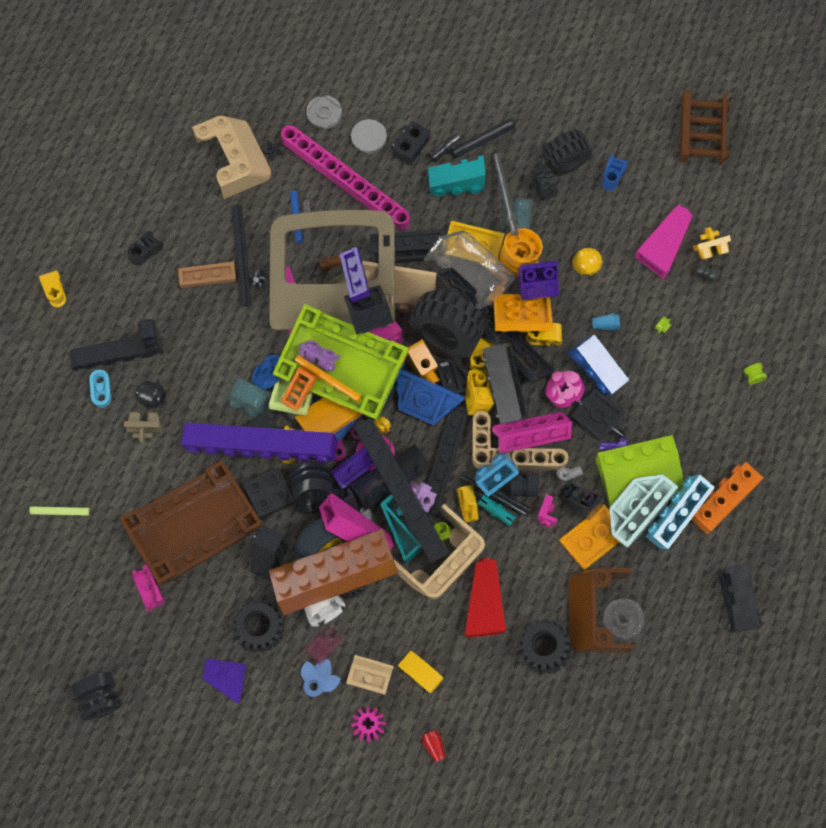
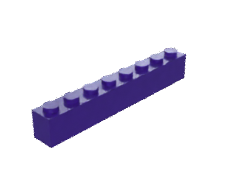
(259, 442)

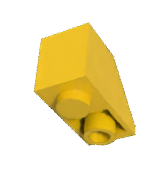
(478, 392)

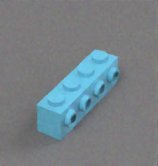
(679, 512)

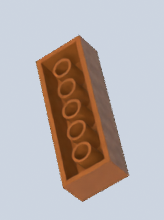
(333, 572)

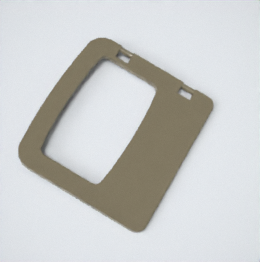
(289, 298)

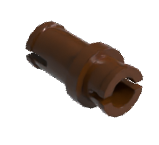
(329, 263)

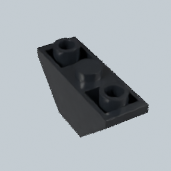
(581, 500)

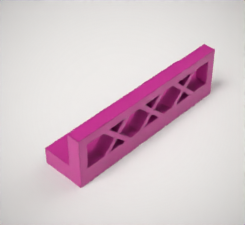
(533, 433)

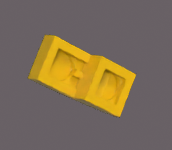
(420, 672)

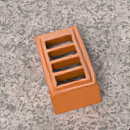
(293, 385)

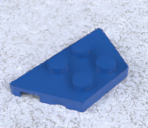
(424, 398)

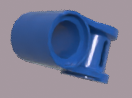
(614, 170)

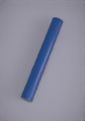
(295, 210)

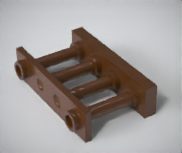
(688, 119)

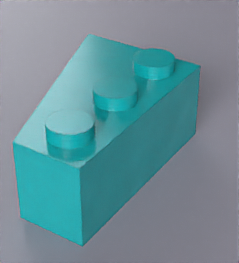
(457, 178)
(403, 533)

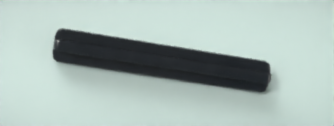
(483, 138)
(498, 495)

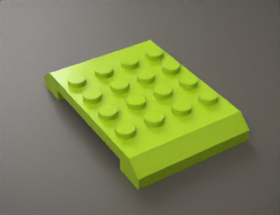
(366, 362)

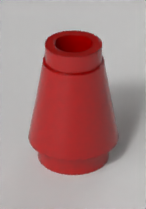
(433, 744)

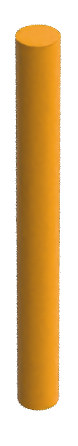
(327, 378)

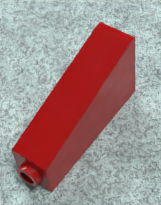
(485, 606)

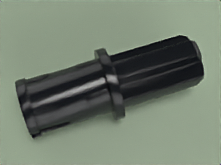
(445, 147)

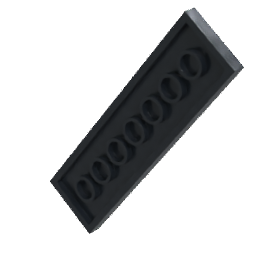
(526, 357)

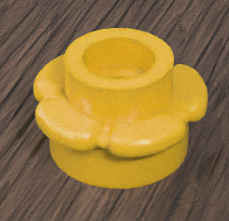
(383, 424)

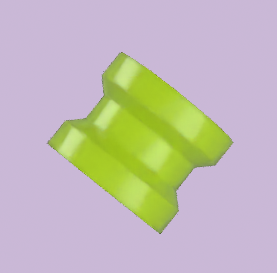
(755, 373)

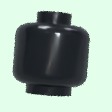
(151, 394)

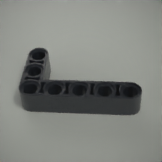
(124, 350)

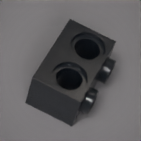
(414, 144)

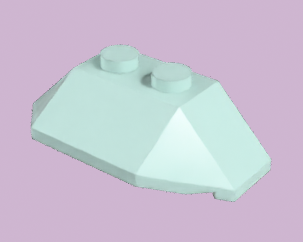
(639, 506)

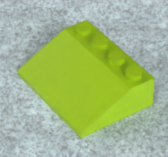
(644, 459)

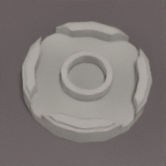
(324, 112)
(368, 136)

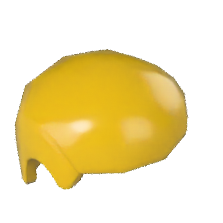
(587, 261)

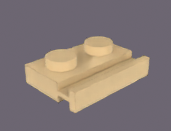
(370, 675)

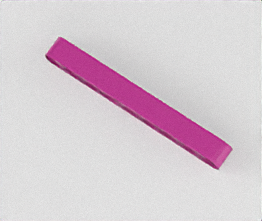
(341, 170)

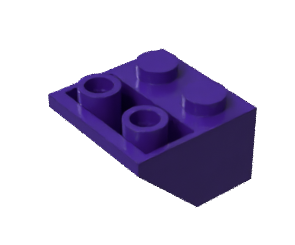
(538, 280)

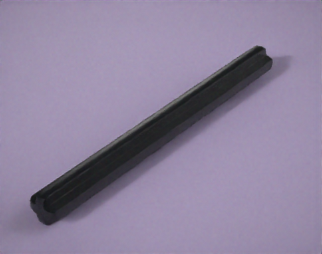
(241, 255)

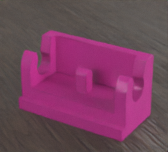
(148, 588)

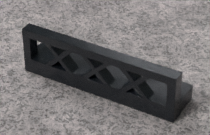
(408, 240)

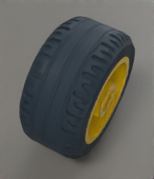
(316, 539)

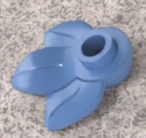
(321, 676)

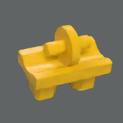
(704, 248)

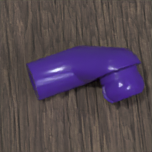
(605, 446)

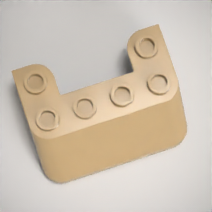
(245, 157)

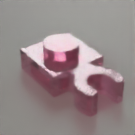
(322, 648)

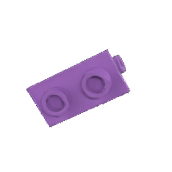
(311, 351)

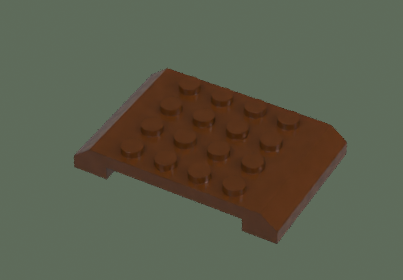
(191, 523)

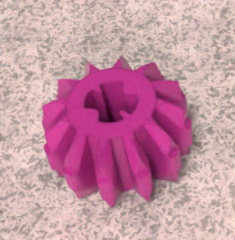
(373, 718)

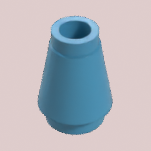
(607, 322)

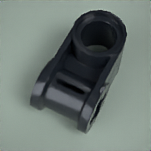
(147, 246)

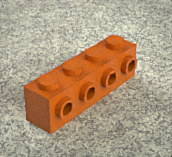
(727, 497)

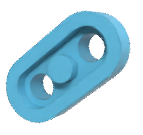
(100, 389)

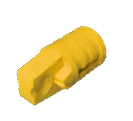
(468, 503)

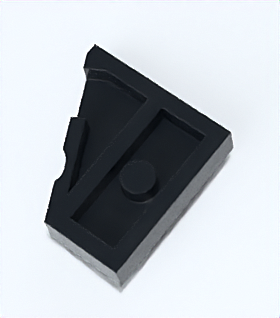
(452, 375)

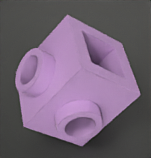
(424, 494)

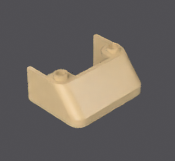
(468, 548)

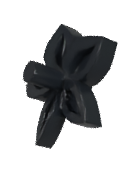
(273, 150)
(257, 278)

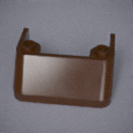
(583, 628)

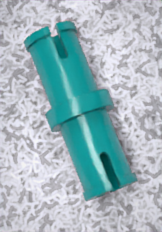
(496, 510)

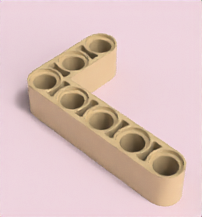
(527, 453)

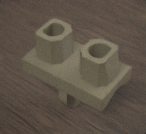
(140, 427)

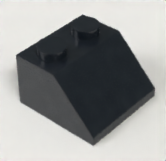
(369, 311)

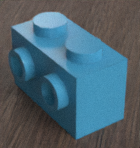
(496, 473)

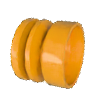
(520, 250)

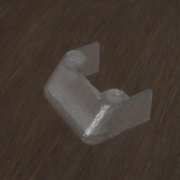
(473, 264)

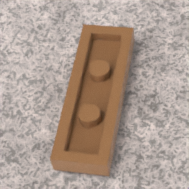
(207, 274)

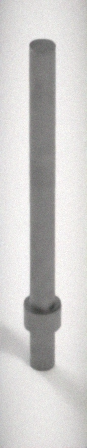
(511, 218)

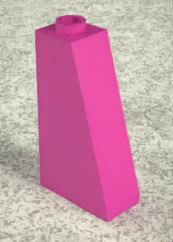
(662, 245)
(346, 521)

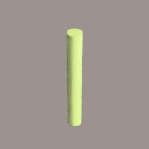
(59, 511)

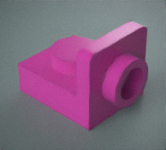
(547, 508)

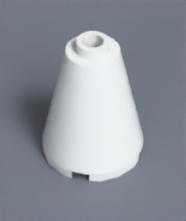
(324, 610)

